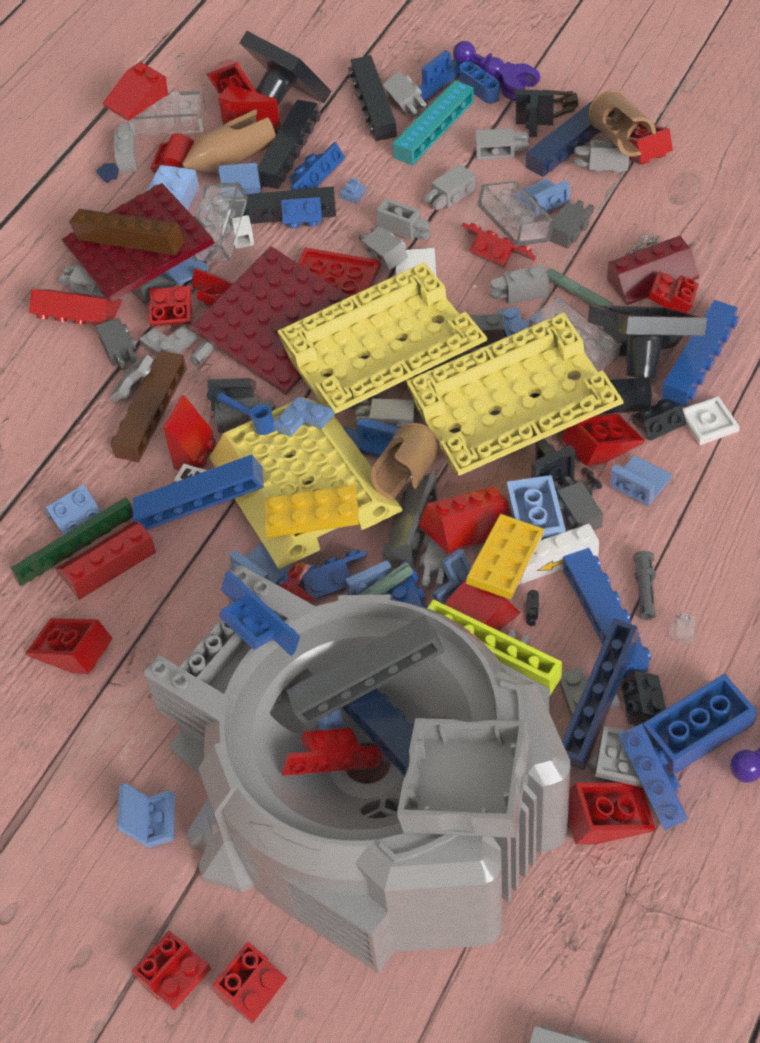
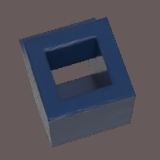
(108, 172)

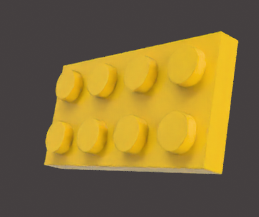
(311, 511)
(505, 556)

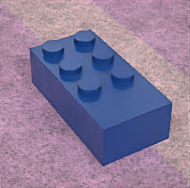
(700, 722)

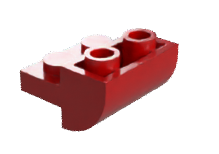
(172, 152)
(673, 293)
(170, 306)
(170, 970)
(248, 982)

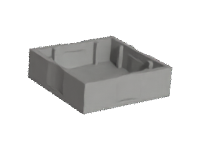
(464, 778)

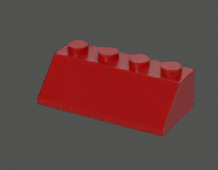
(72, 306)
(464, 518)
(107, 559)

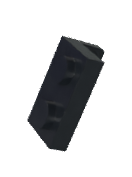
(660, 418)
(642, 696)

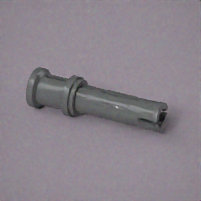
(645, 575)

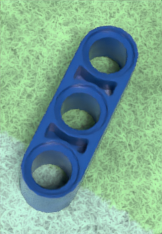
(484, 84)

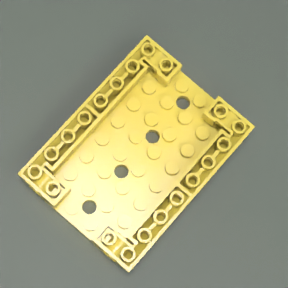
(371, 326)
(502, 380)
(319, 456)

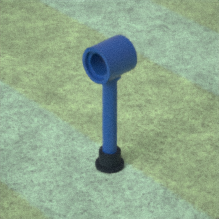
(259, 415)

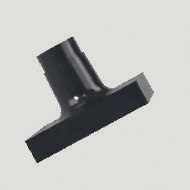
(282, 71)
(645, 331)

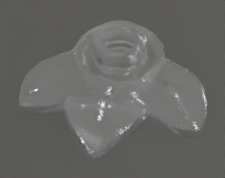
(643, 242)

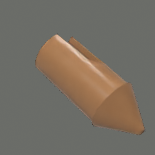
(617, 119)
(230, 143)
(415, 449)

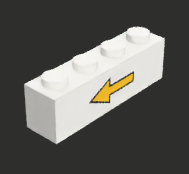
(550, 551)

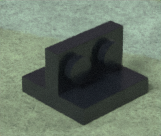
(534, 109)
(234, 388)
(553, 462)

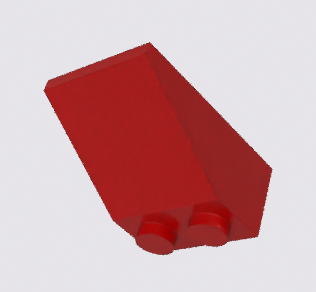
(228, 73)
(136, 91)
(239, 101)
(650, 144)
(188, 436)
(601, 438)
(71, 644)
(607, 812)

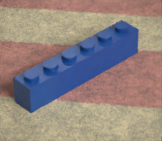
(700, 354)
(198, 492)
(600, 601)

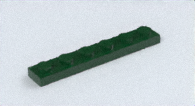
(72, 541)

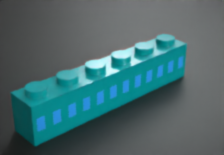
(433, 122)

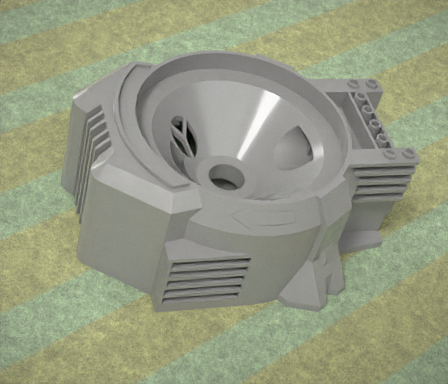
(335, 845)

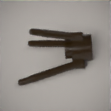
(568, 100)

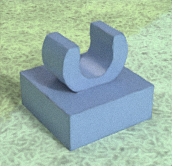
(352, 191)

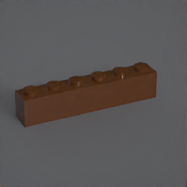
(127, 231)
(148, 406)

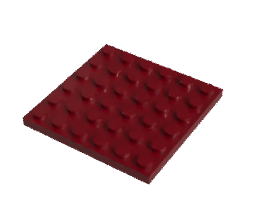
(124, 269)
(259, 304)

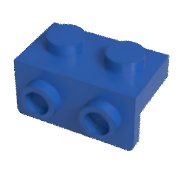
(301, 211)

